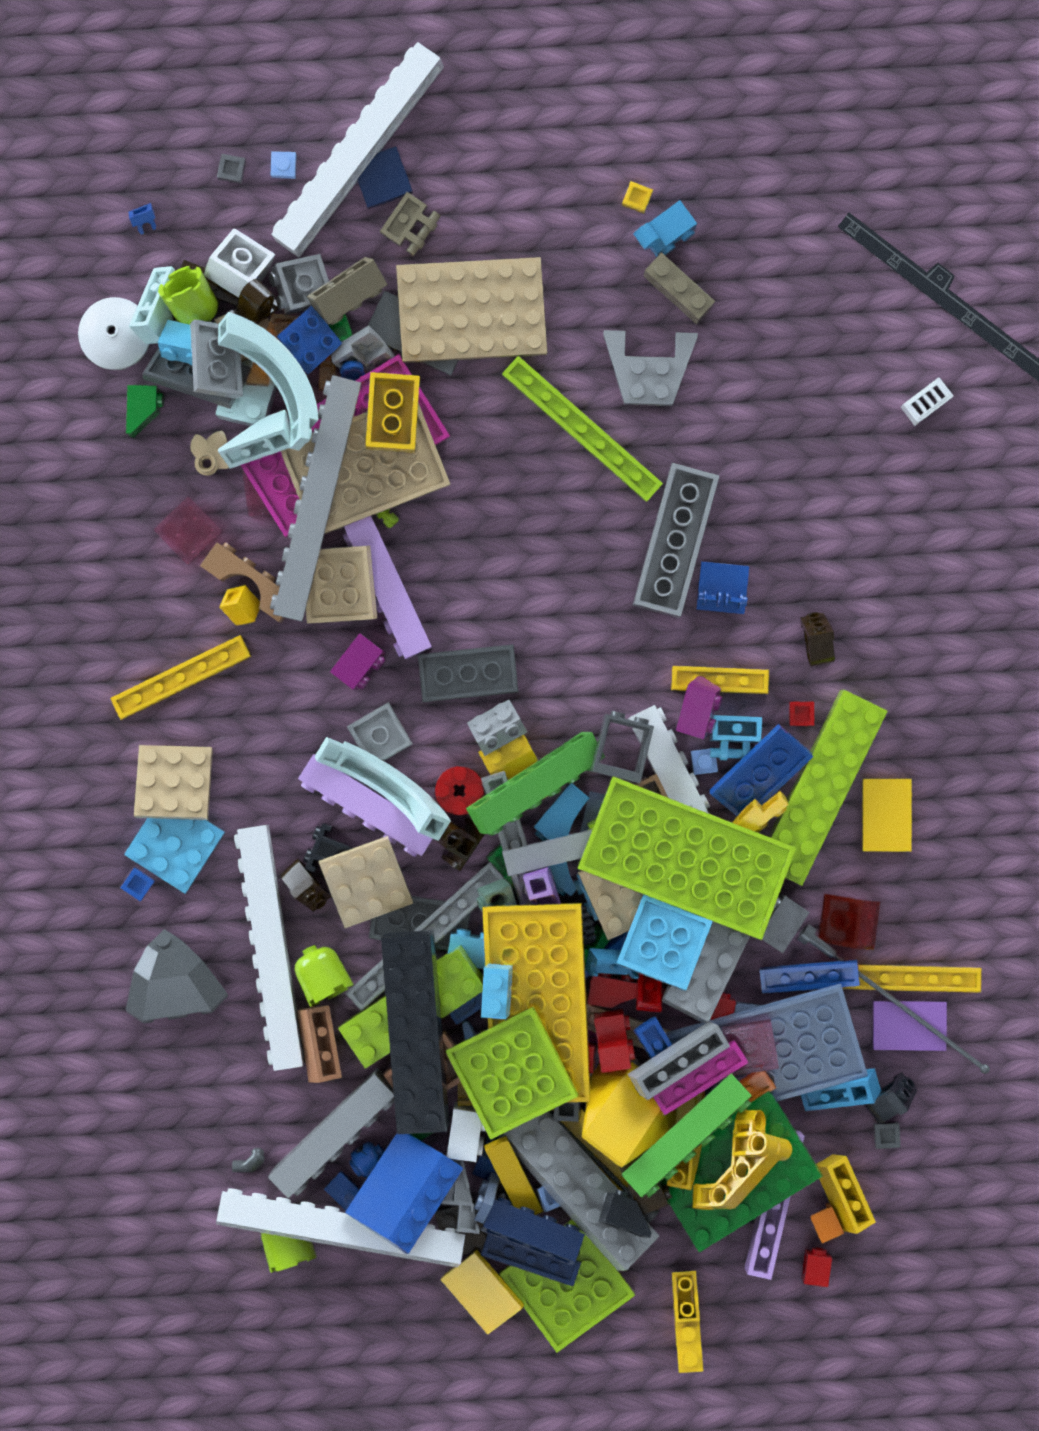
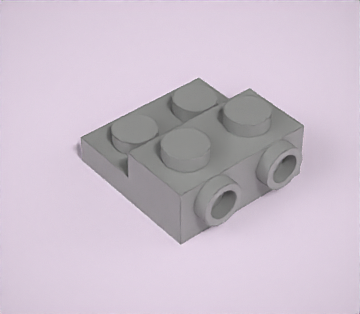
(297, 280)
(496, 727)

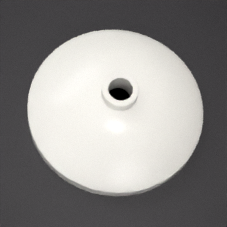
(115, 350)

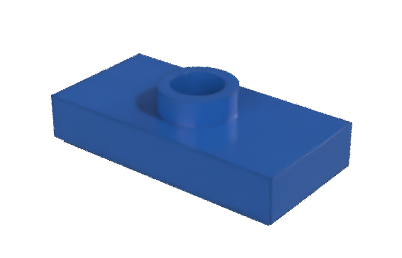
(342, 1189)

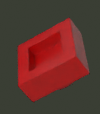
(801, 713)

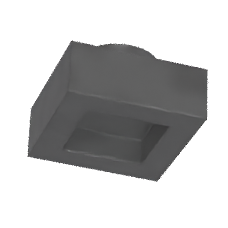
(231, 168)

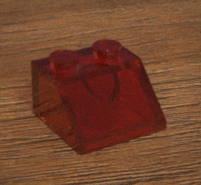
(849, 921)

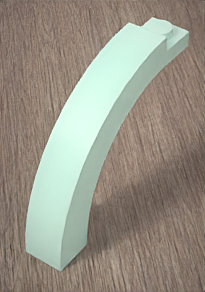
(282, 368)
(392, 784)

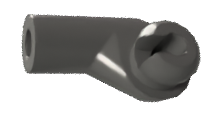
(251, 1164)

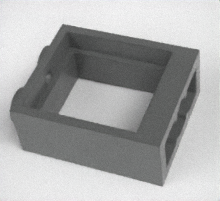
(638, 723)

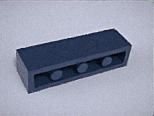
(533, 1232)

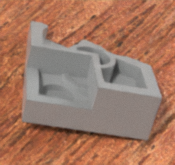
(363, 347)

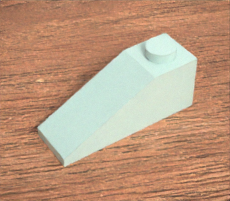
(152, 311)
(259, 440)

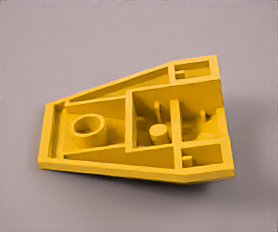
(620, 1119)

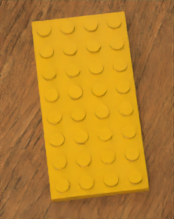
(547, 973)

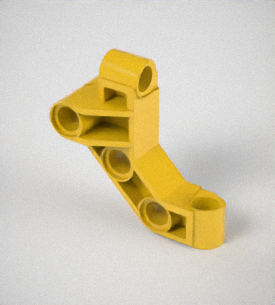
(749, 1150)

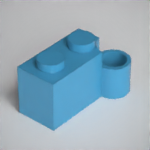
(667, 230)

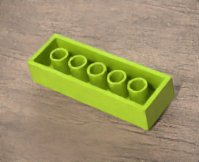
(368, 1029)

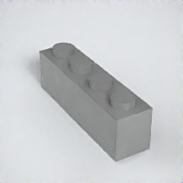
(678, 1060)

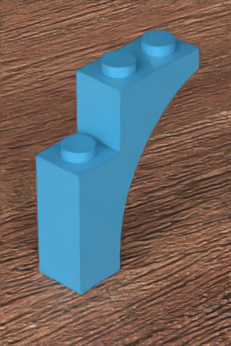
(557, 823)

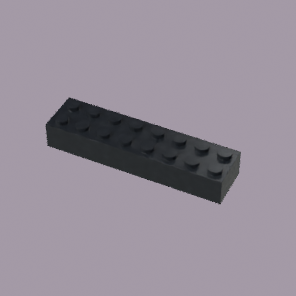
(415, 1032)

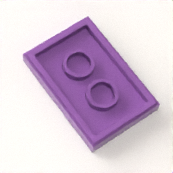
(899, 1031)

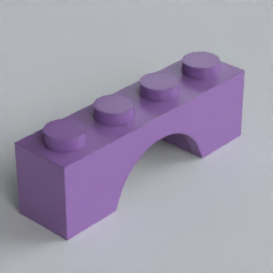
(541, 886)

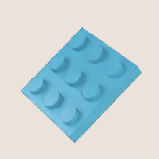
(175, 848)
(664, 942)

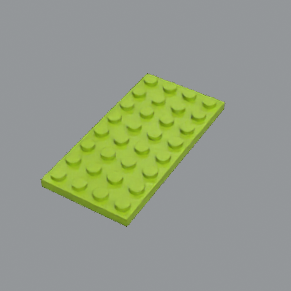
(686, 858)

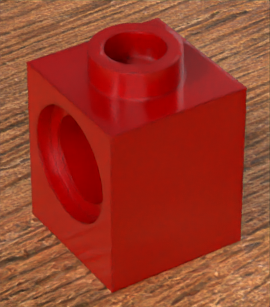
(816, 1267)

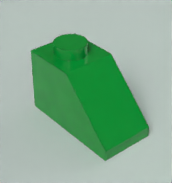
(142, 407)

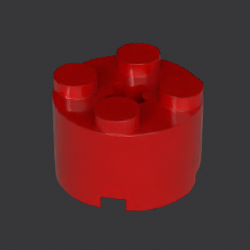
(445, 789)

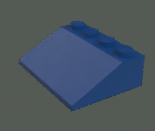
(404, 1191)

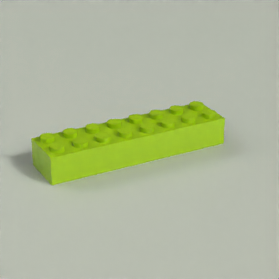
(826, 779)

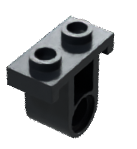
(323, 847)
(893, 1099)

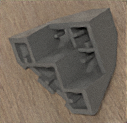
(172, 982)

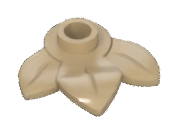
(208, 450)

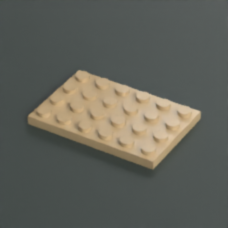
(471, 310)
(374, 478)

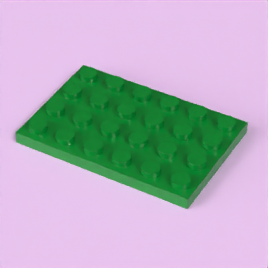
(780, 1183)

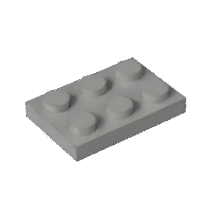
(214, 366)

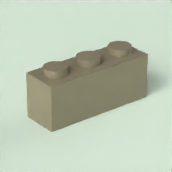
(678, 288)
(347, 290)

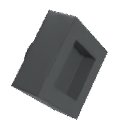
(887, 1135)

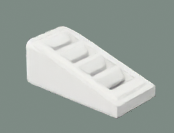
(911, 412)

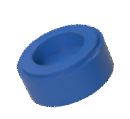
(352, 370)

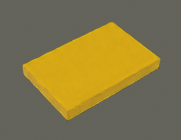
(887, 815)
(482, 1292)

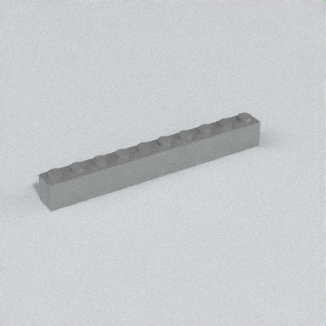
(317, 498)

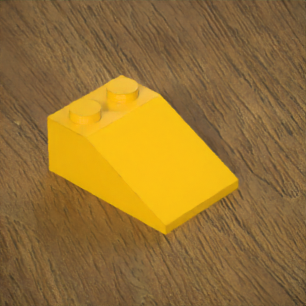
(511, 758)

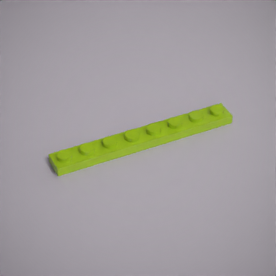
(582, 429)

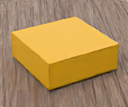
(637, 197)

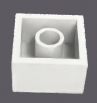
(238, 262)
(465, 1136)

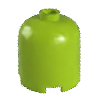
(189, 296)
(321, 974)
(286, 1252)

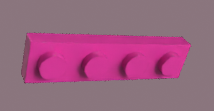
(701, 1078)

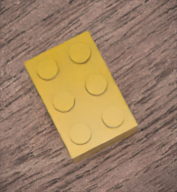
(392, 412)

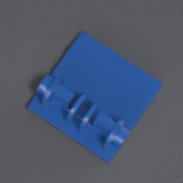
(309, 339)
(722, 587)

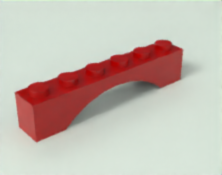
(611, 991)

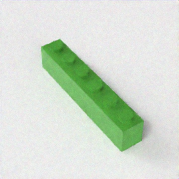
(534, 784)
(685, 1136)

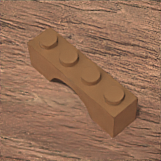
(224, 564)

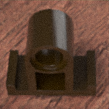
(255, 302)
(818, 639)
(460, 843)
(304, 886)

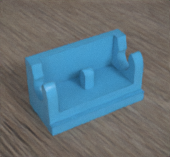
(605, 962)

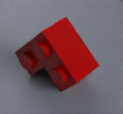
(613, 1043)

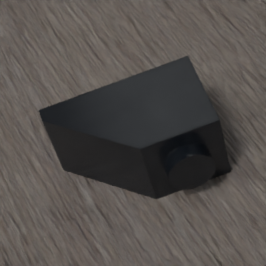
(624, 1214)

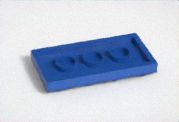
(761, 771)

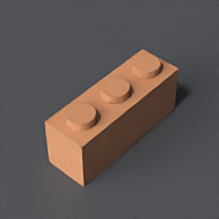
(318, 1044)

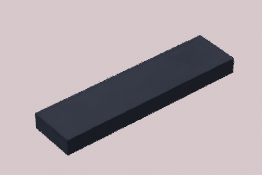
(529, 1260)

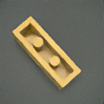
(845, 1194)

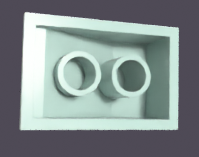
(252, 405)

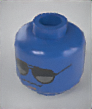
(365, 1158)

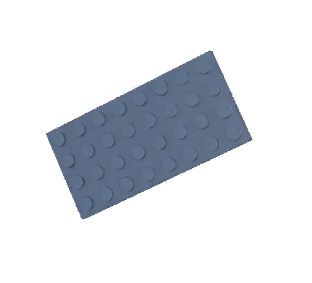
(811, 1040)

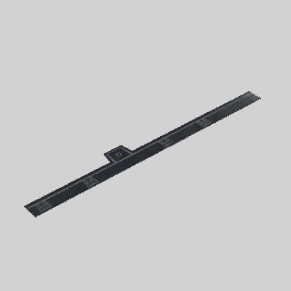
(936, 286)

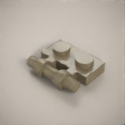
(403, 220)

